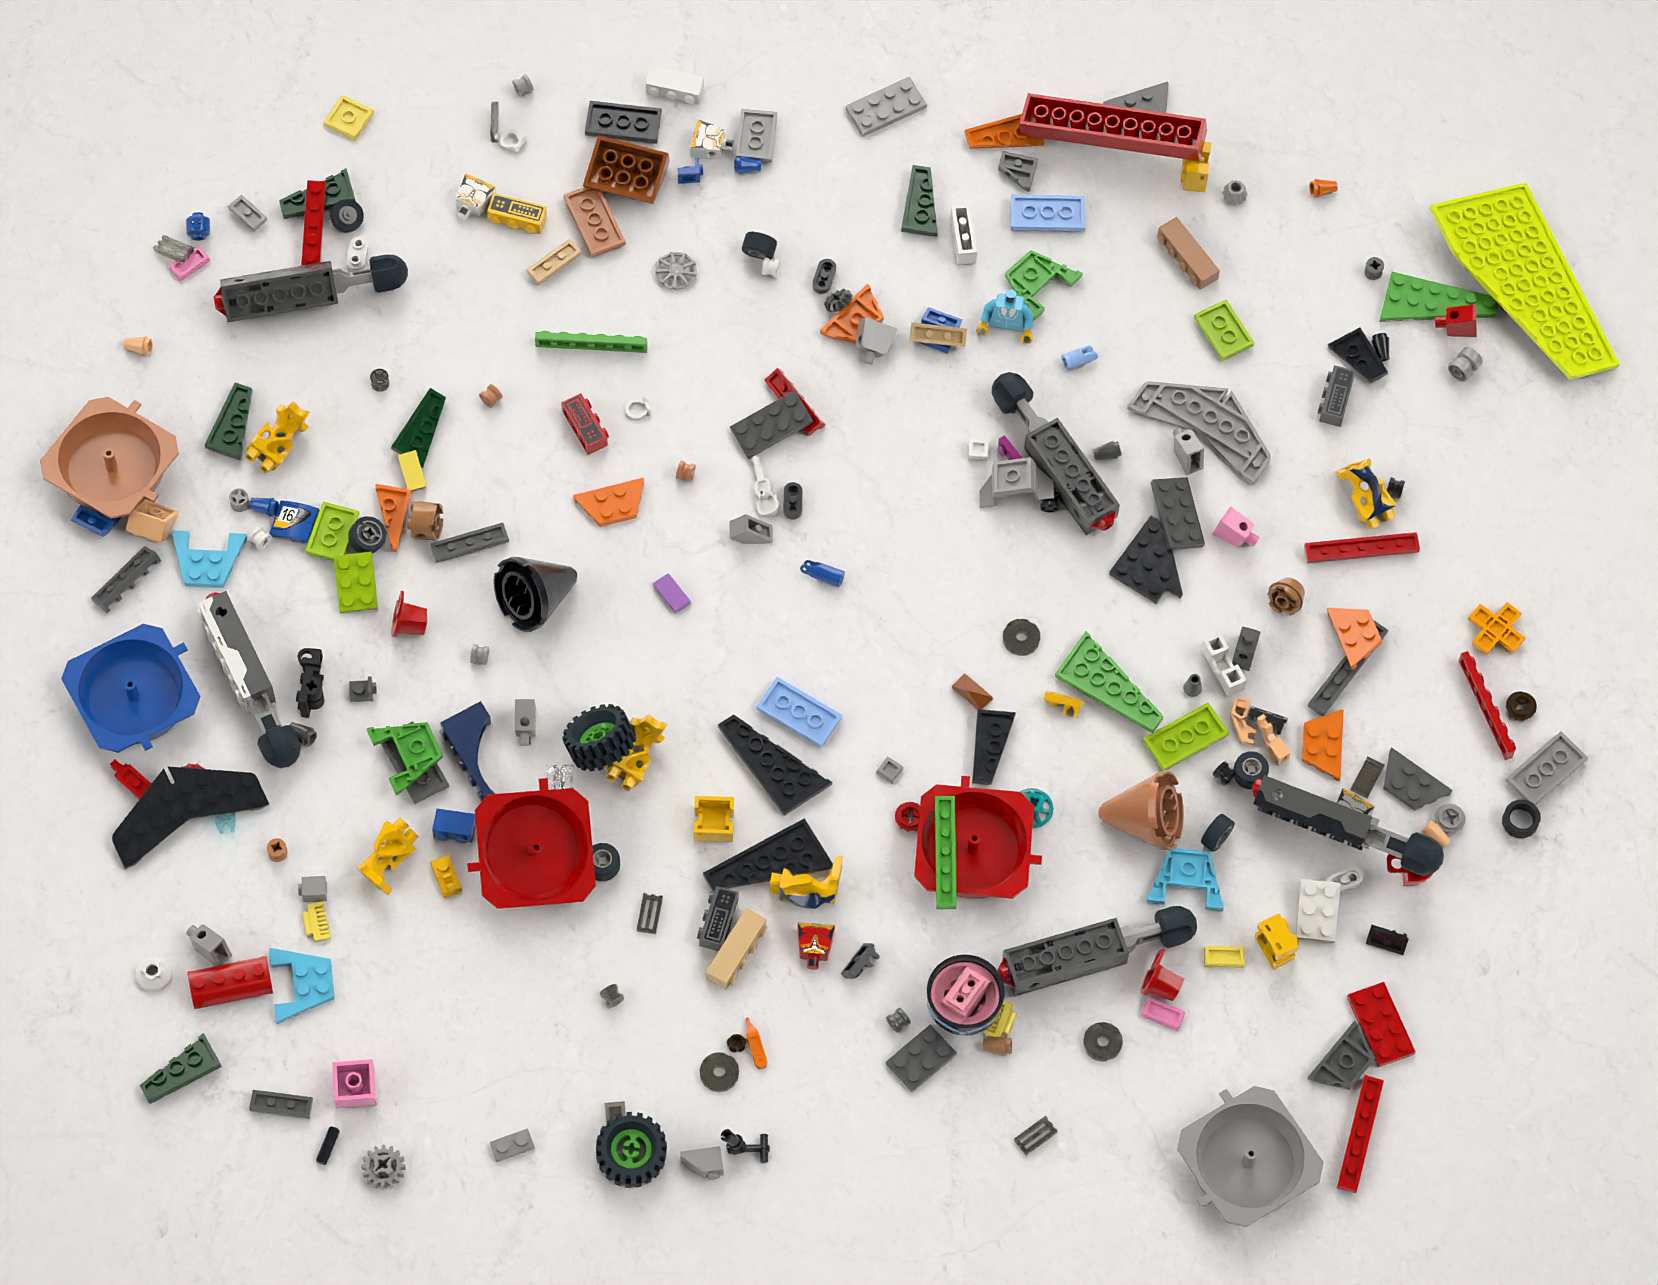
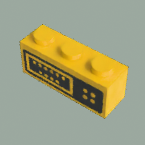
(517, 213)

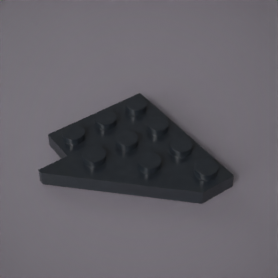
(1148, 564)

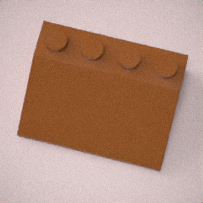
(626, 169)

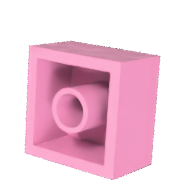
(354, 1083)

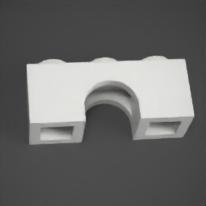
(1218, 657)

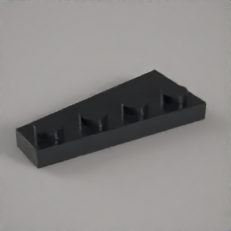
(990, 739)

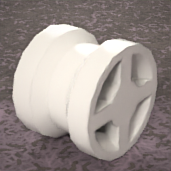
(770, 267)
(259, 538)

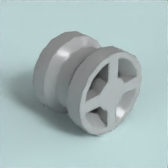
(522, 85)
(236, 496)
(479, 654)

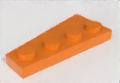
(1000, 134)

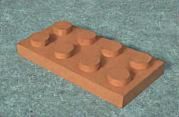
(594, 220)

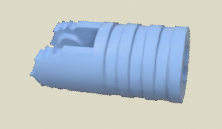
(1079, 357)

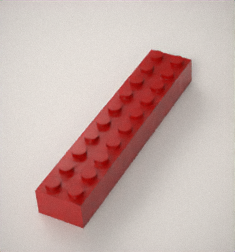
(1113, 127)

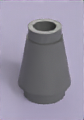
(1108, 451)
(1193, 685)
(305, 734)

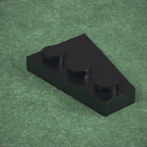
(1359, 354)

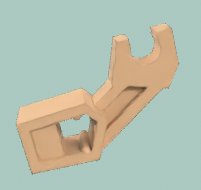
(1239, 722)
(1274, 745)

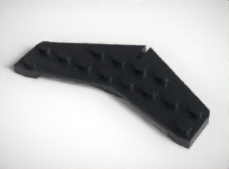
(191, 796)

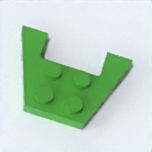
(1035, 272)
(416, 747)

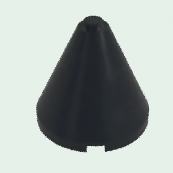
(531, 590)

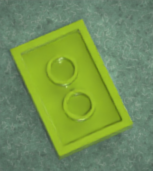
(1224, 330)
(331, 531)
(355, 582)

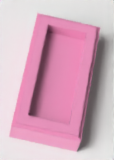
(192, 264)
(1163, 1013)

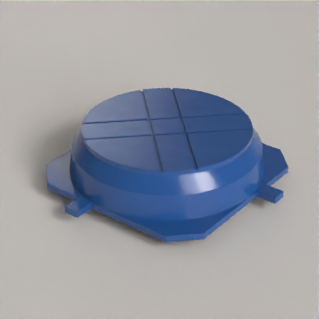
(131, 688)

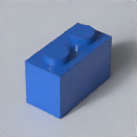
(453, 826)

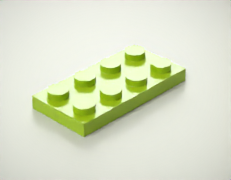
(1185, 737)

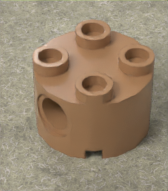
(425, 520)

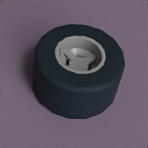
(759, 245)
(1250, 763)
(608, 856)

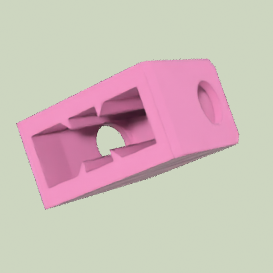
(1236, 529)

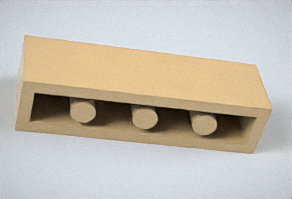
(736, 949)

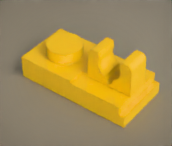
(1055, 699)
(446, 876)

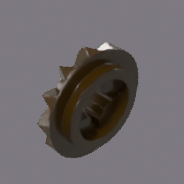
(1521, 698)

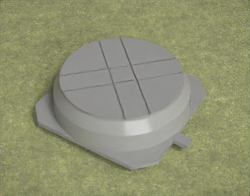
(1249, 1156)

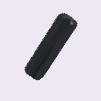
(327, 1145)

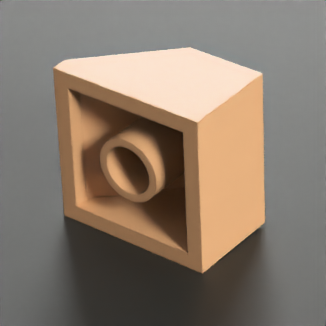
(152, 521)

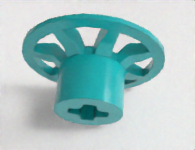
(1037, 801)

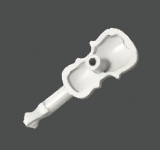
(767, 502)

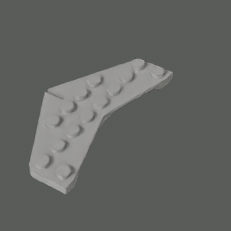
(1201, 411)

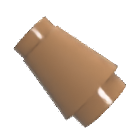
(998, 1045)

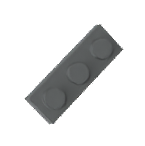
(281, 1104)

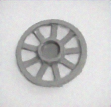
(676, 270)

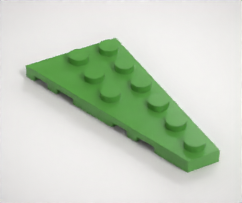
(1424, 299)
(1101, 679)

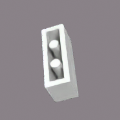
(674, 85)
(963, 234)

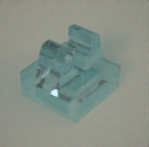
(225, 819)

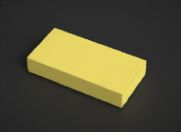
(412, 470)
(1224, 956)

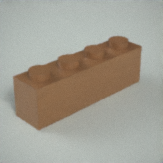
(1188, 253)

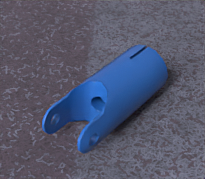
(823, 572)

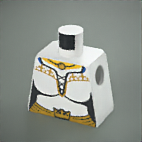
(709, 141)
(473, 196)

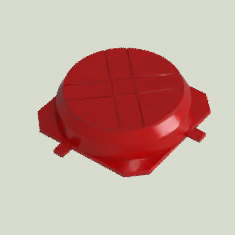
(990, 841)
(534, 847)

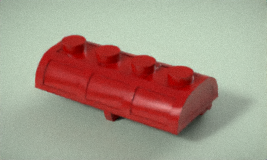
(230, 982)

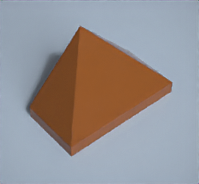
(972, 692)

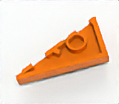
(394, 507)

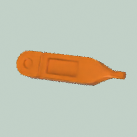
(755, 1046)

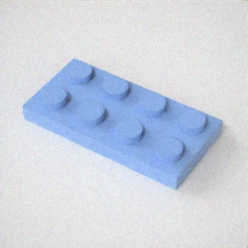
(1047, 212)
(799, 712)

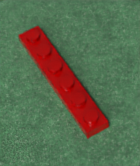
(313, 222)
(1362, 547)
(1485, 702)
(1360, 1134)

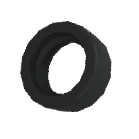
(1522, 805)

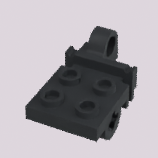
(311, 691)

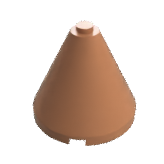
(1148, 811)

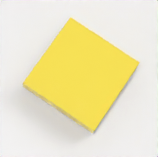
(348, 117)

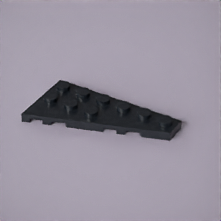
(791, 848)

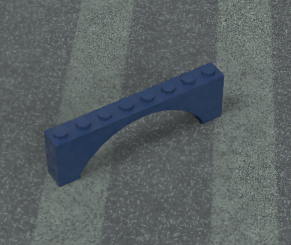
(464, 736)

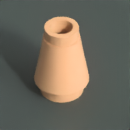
(139, 345)
(1434, 831)

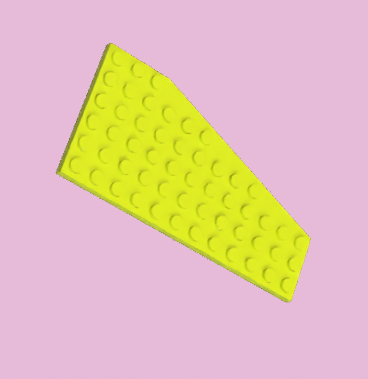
(1520, 264)

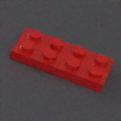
(1381, 1024)

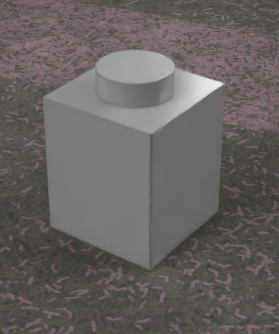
(313, 889)

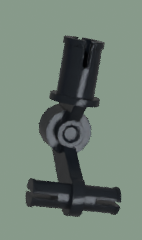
(736, 1145)

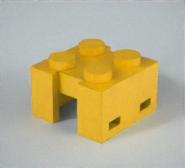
(1193, 171)
(713, 819)
(1278, 939)

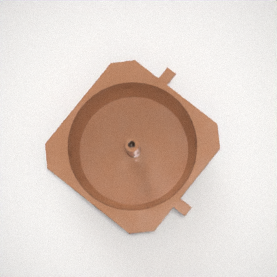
(110, 458)

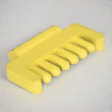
(312, 923)
(1004, 1024)

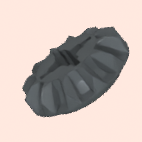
(838, 300)

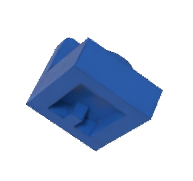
(690, 174)

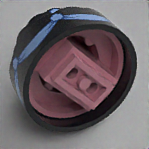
(976, 984)

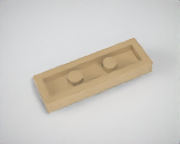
(554, 261)
(938, 334)

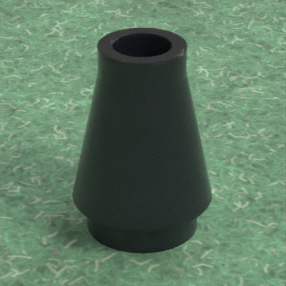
(1381, 345)

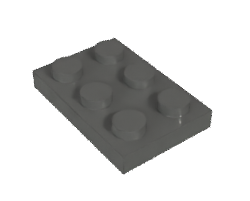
(921, 1058)

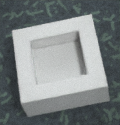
(978, 449)

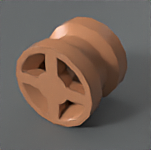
(490, 396)
(685, 471)
(278, 854)

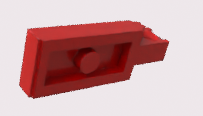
(130, 778)

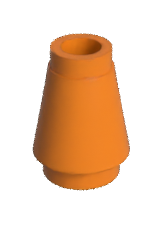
(1322, 187)

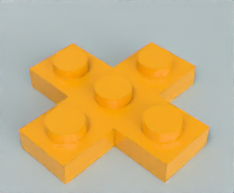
(1496, 628)

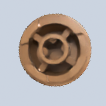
(1286, 596)

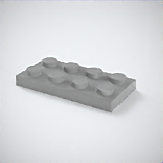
(886, 106)
(1546, 768)

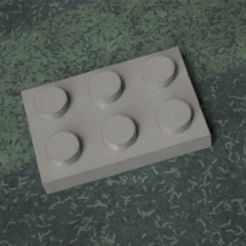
(756, 134)

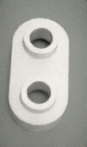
(357, 252)
(1343, 878)

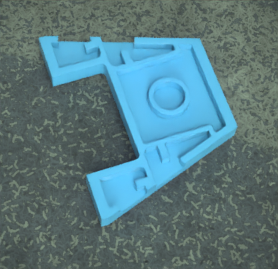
(206, 567)
(1187, 870)
(311, 982)

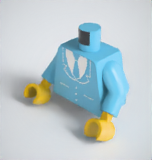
(1008, 312)

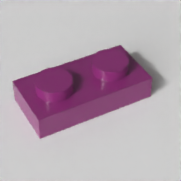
(1007, 449)

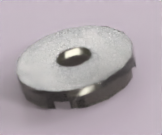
(1019, 647)
(1107, 1031)
(719, 1083)

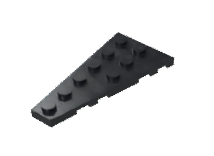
(777, 770)

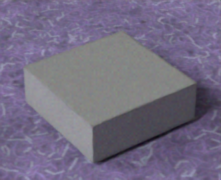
(889, 769)

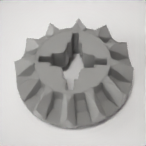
(1453, 811)

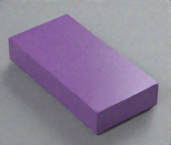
(671, 593)

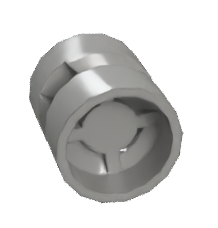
(1465, 362)

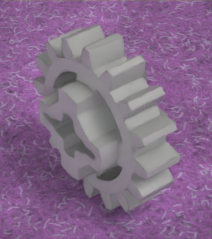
(388, 1173)

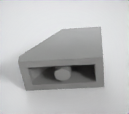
(750, 530)
(705, 1161)

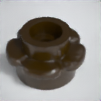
(736, 1038)

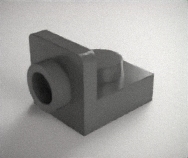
(362, 690)

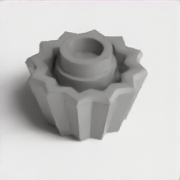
(1235, 192)

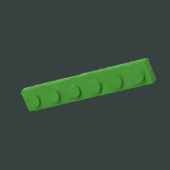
(591, 342)
(945, 852)

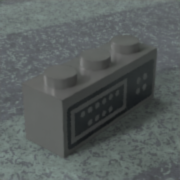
(1336, 395)
(718, 918)

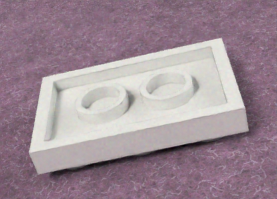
(1318, 910)

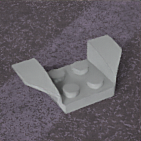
(1014, 478)

